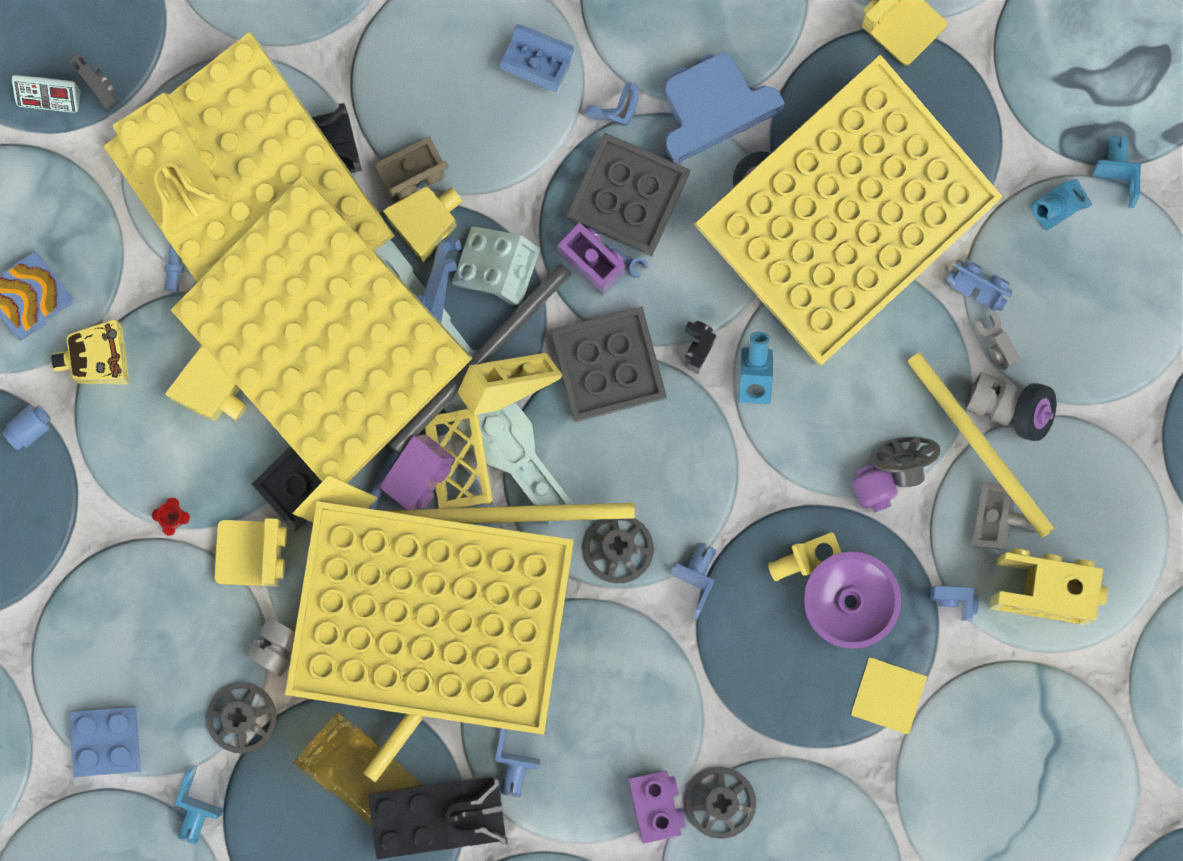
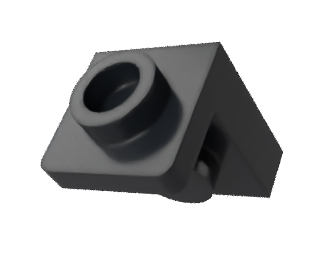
(699, 351)

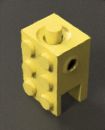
(1053, 588)

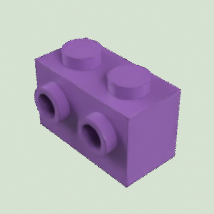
(591, 258)
(417, 472)
(656, 807)

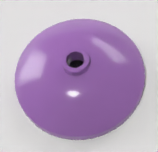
(868, 583)

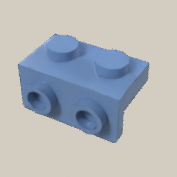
(537, 57)

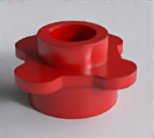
(170, 507)

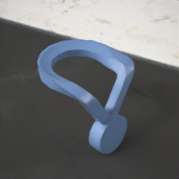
(599, 114)

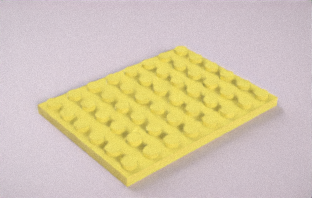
(257, 148)
(848, 210)
(320, 333)
(430, 617)

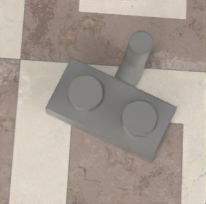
(995, 518)

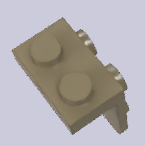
(410, 168)

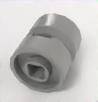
(993, 399)
(273, 647)

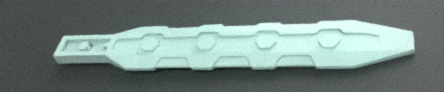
(505, 432)

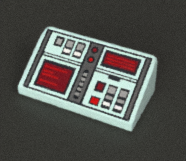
(46, 93)

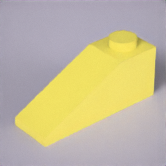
(503, 382)

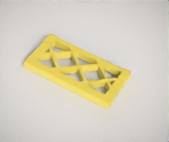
(481, 470)

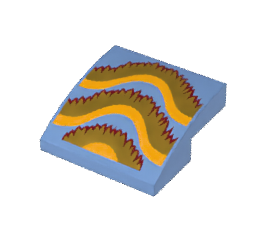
(30, 296)

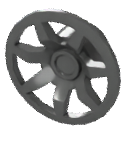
(906, 464)
(618, 549)
(241, 717)
(721, 803)

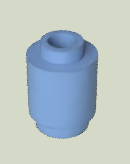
(27, 427)

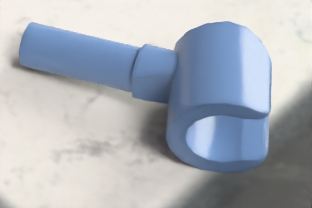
(629, 262)

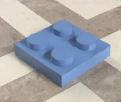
(105, 741)

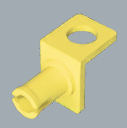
(803, 558)

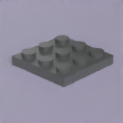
(628, 194)
(608, 364)

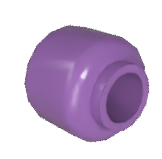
(874, 488)

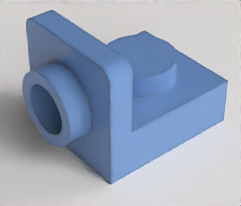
(950, 596)

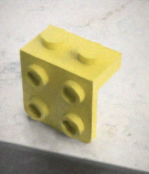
(903, 26)
(250, 552)

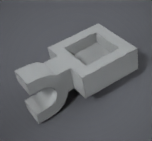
(1002, 349)

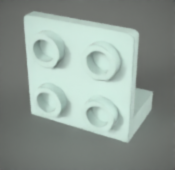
(497, 264)

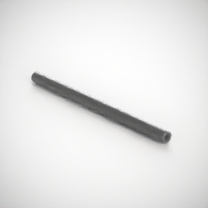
(482, 355)

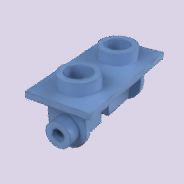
(991, 289)

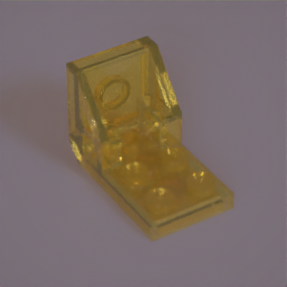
(338, 761)

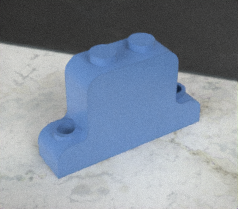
(713, 105)

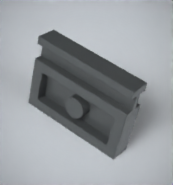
(95, 81)

